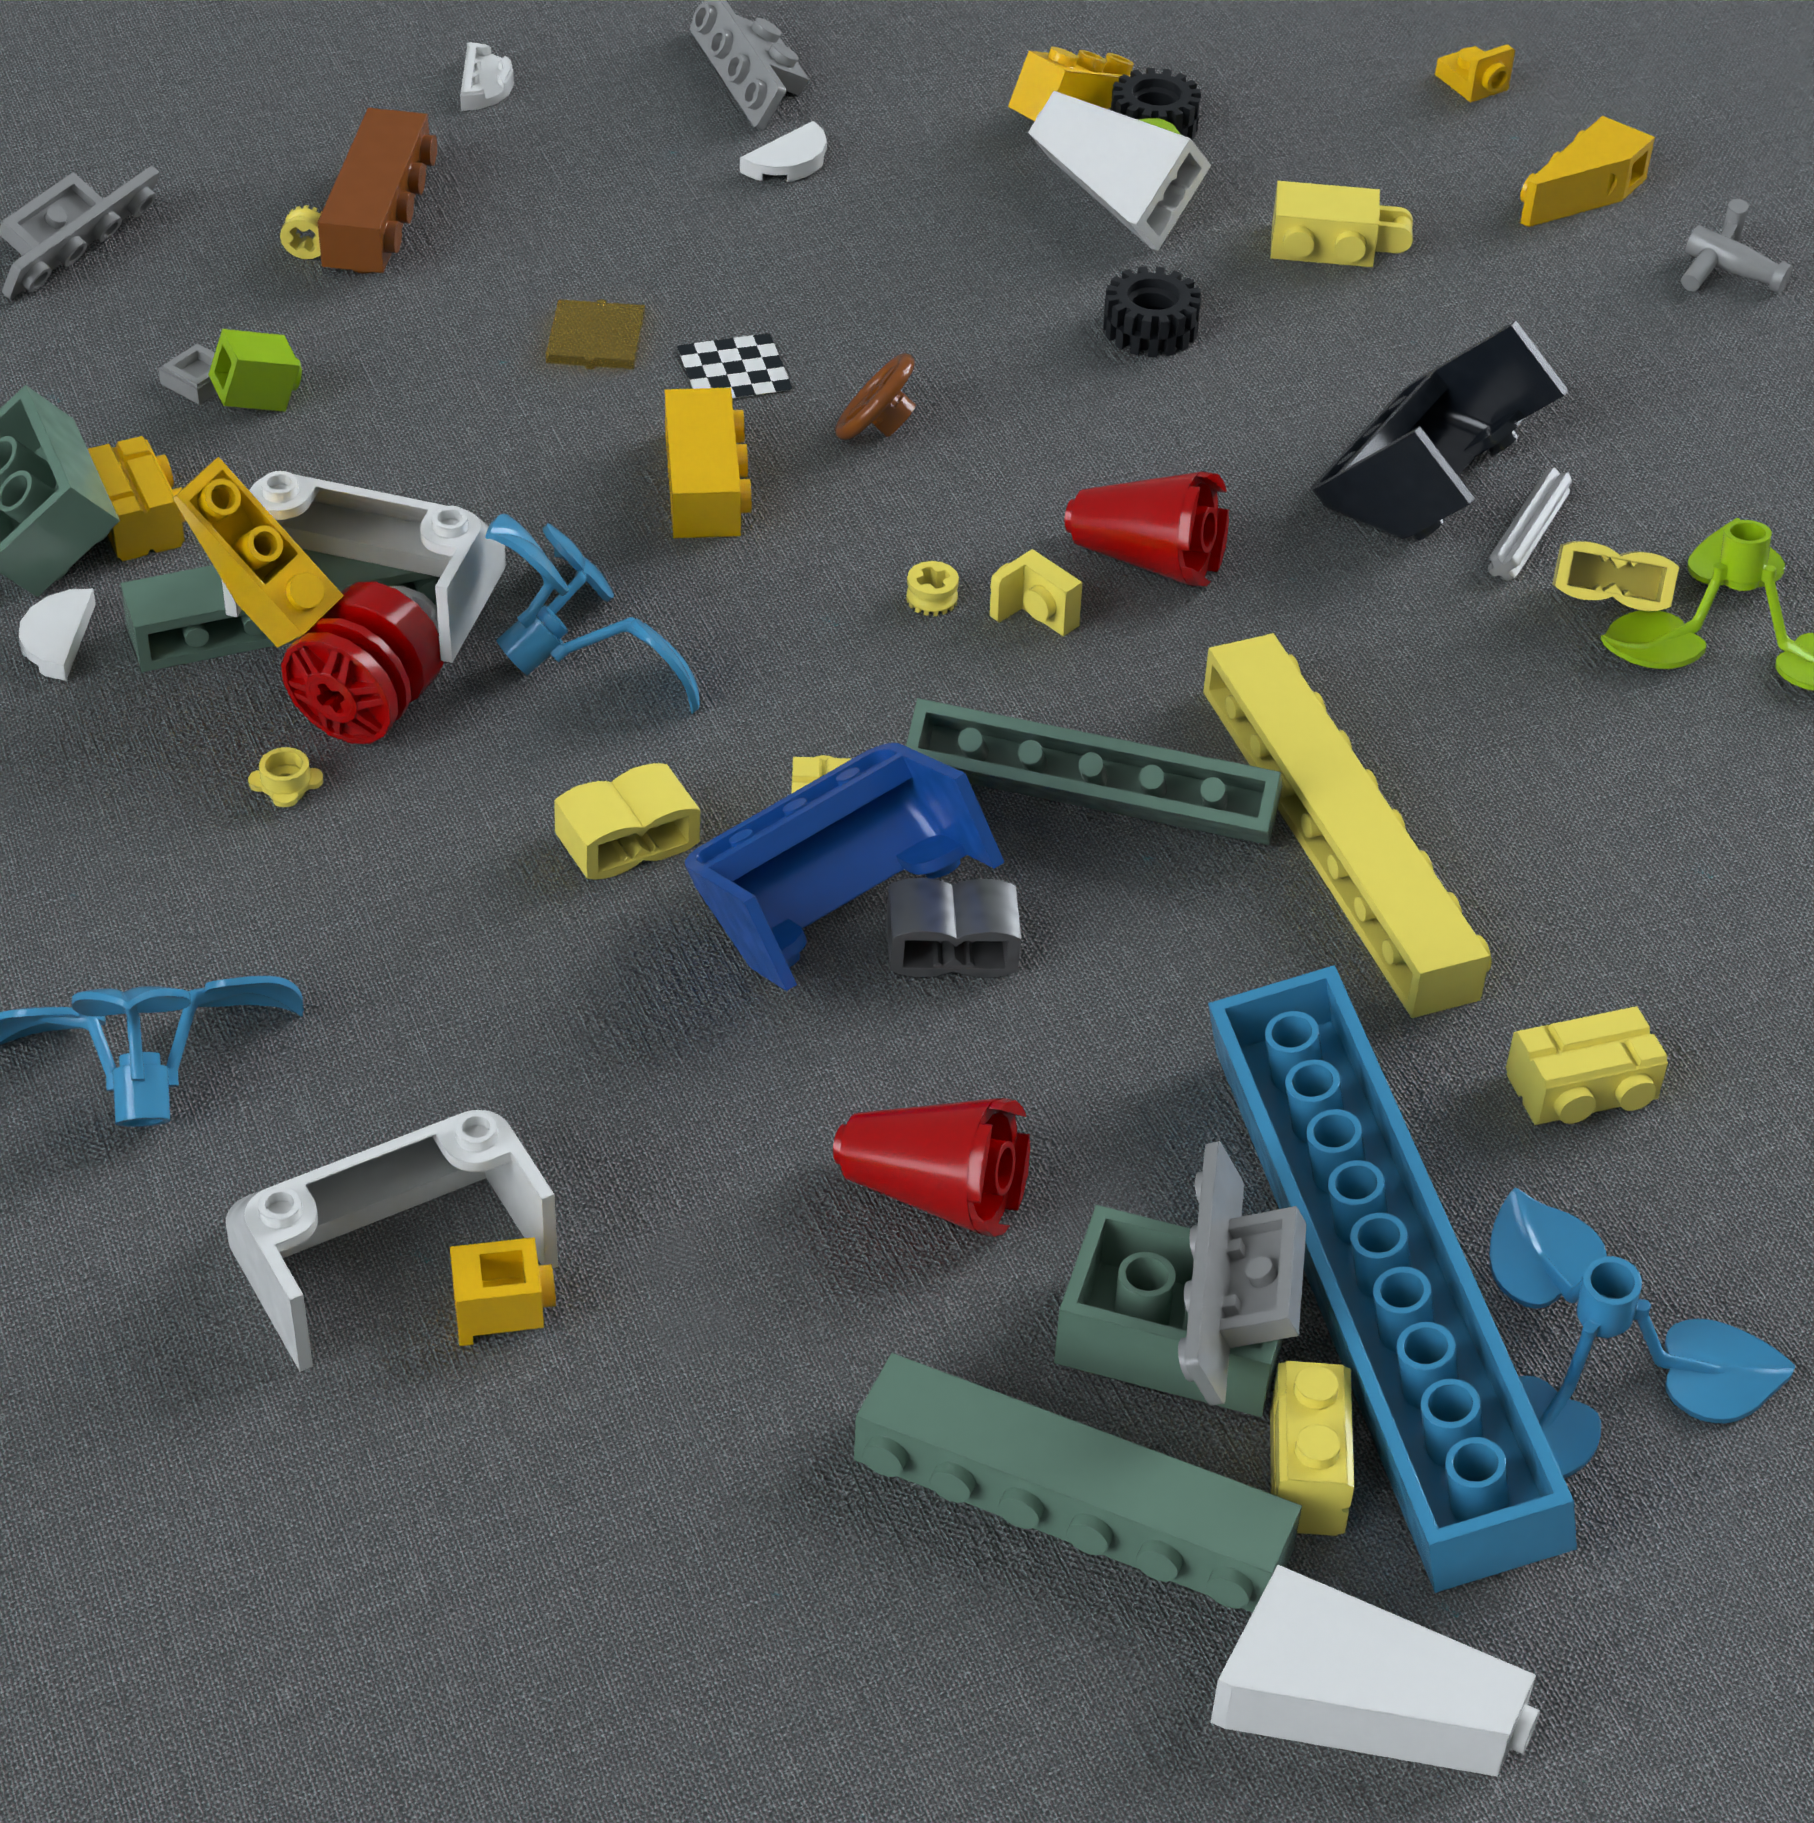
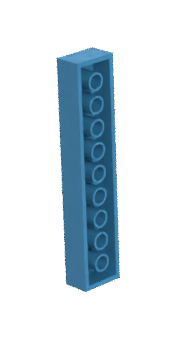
(1393, 1284)

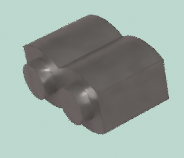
(953, 927)

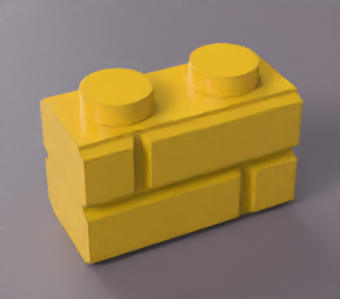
(141, 496)

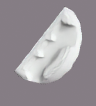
(485, 78)
(792, 155)
(54, 630)

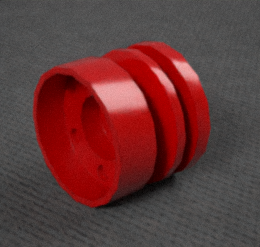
(363, 663)

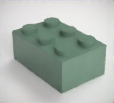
(48, 493)
(1130, 1313)

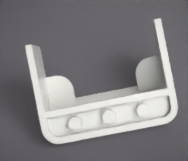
(393, 534)
(376, 1186)

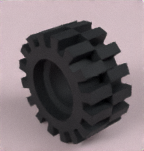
(1159, 97)
(1152, 311)

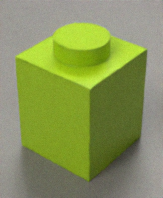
(254, 370)

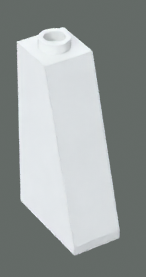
(1122, 162)
(1370, 1683)

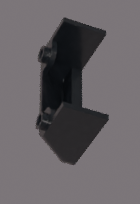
(1410, 455)

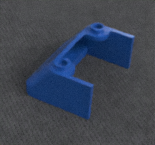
(833, 844)

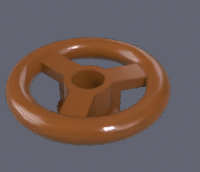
(880, 401)

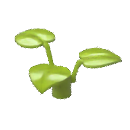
(1733, 557)

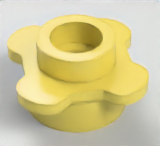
(285, 776)

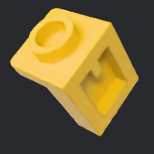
(1477, 72)

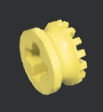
(303, 220)
(932, 587)

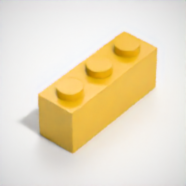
(706, 463)

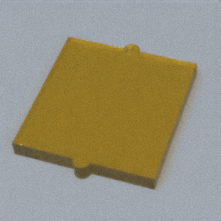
(595, 334)

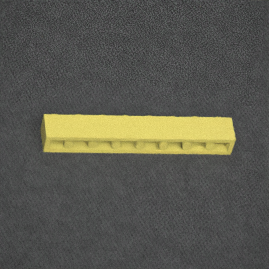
(1348, 827)

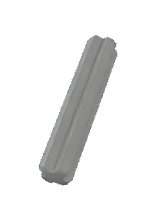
(1529, 524)

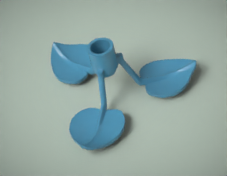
(538, 628)
(141, 1080)
(1713, 1367)

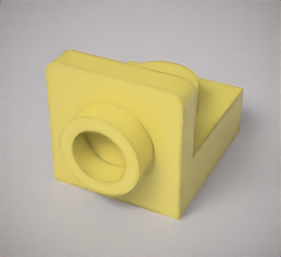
(1039, 589)

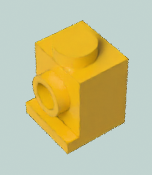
(499, 1288)

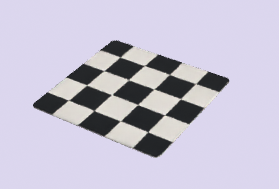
(740, 363)

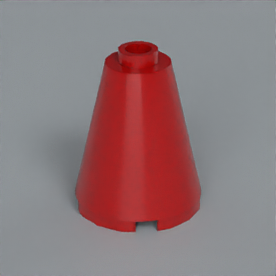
(1155, 524)
(942, 1159)

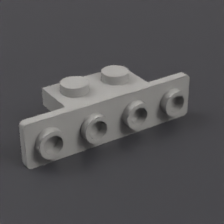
(748, 59)
(64, 221)
(1242, 1276)

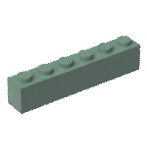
(185, 620)
(1100, 771)
(1075, 1483)

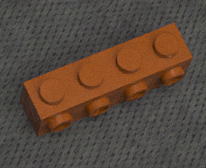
(376, 190)

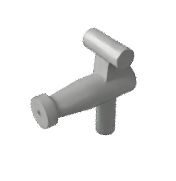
(1730, 255)

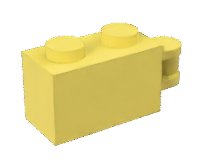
(1336, 224)

